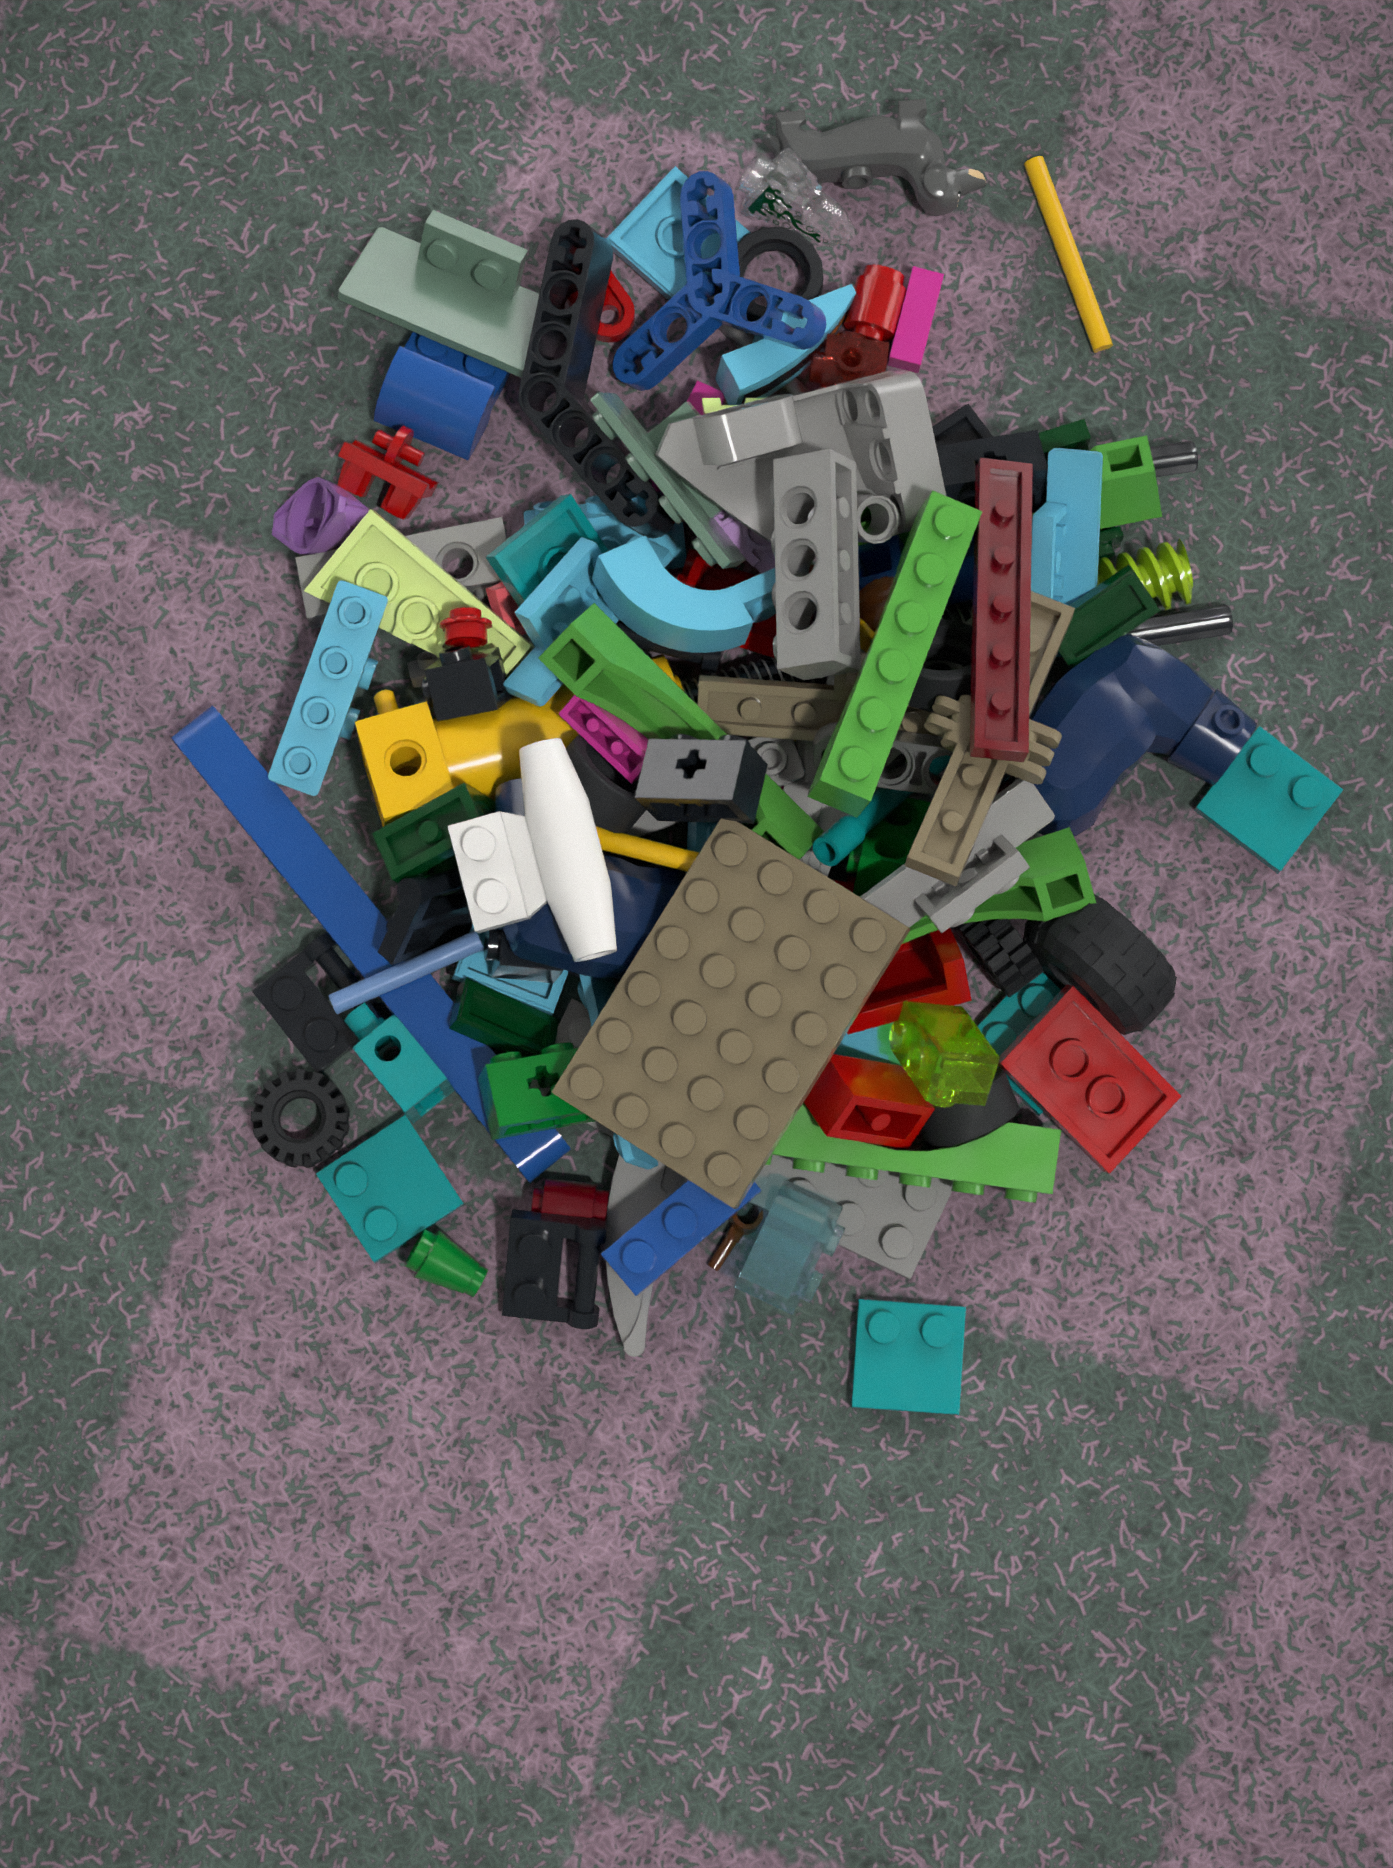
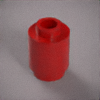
(877, 303)

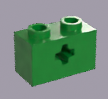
(515, 1108)

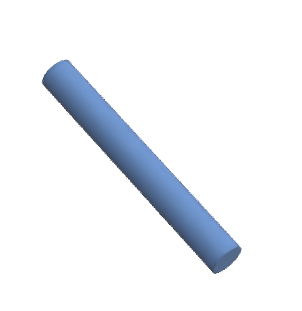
(406, 972)

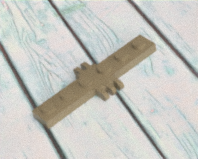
(784, 707)
(973, 782)

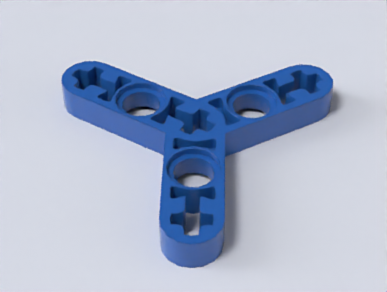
(728, 306)

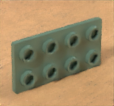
(449, 288)
(680, 498)

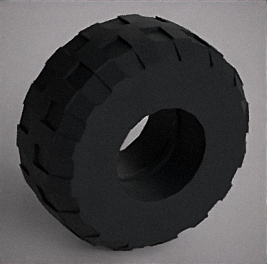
(1106, 963)

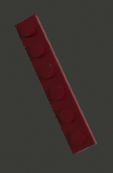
(1001, 611)

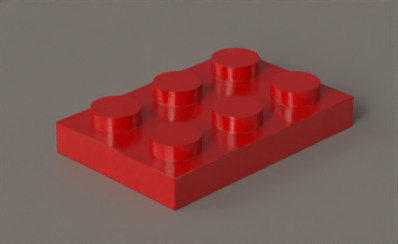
(1088, 1078)

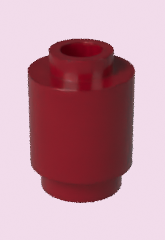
(571, 1199)

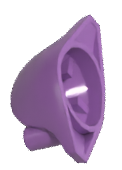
(317, 517)

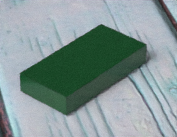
(1106, 614)
(501, 1020)

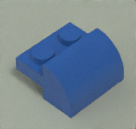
(439, 395)

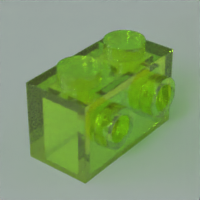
(944, 1053)

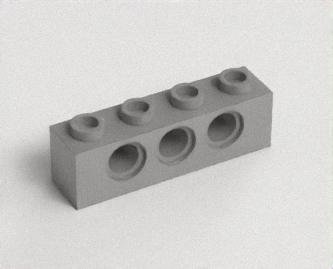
(443, 545)
(832, 586)

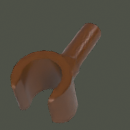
(733, 1236)

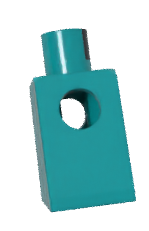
(409, 1079)

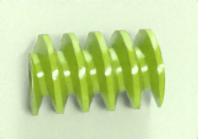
(1160, 575)

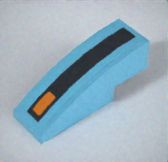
(768, 365)

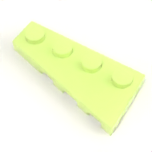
(416, 590)

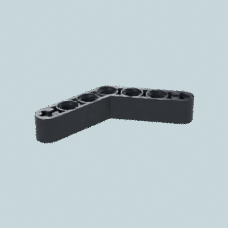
(581, 262)

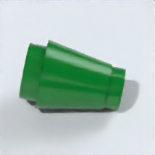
(445, 1264)

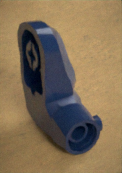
(1117, 710)
(637, 899)

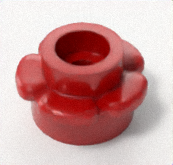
(465, 627)

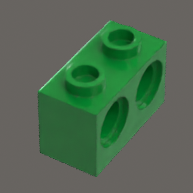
(886, 845)

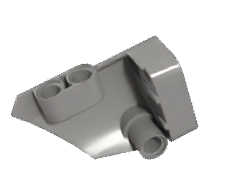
(871, 420)

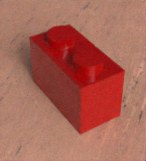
(868, 1102)

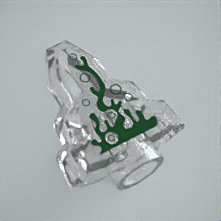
(791, 198)

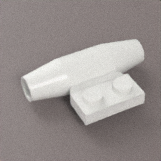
(549, 856)

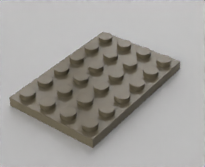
(730, 1011)

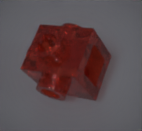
(847, 358)

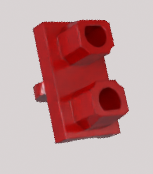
(365, 463)

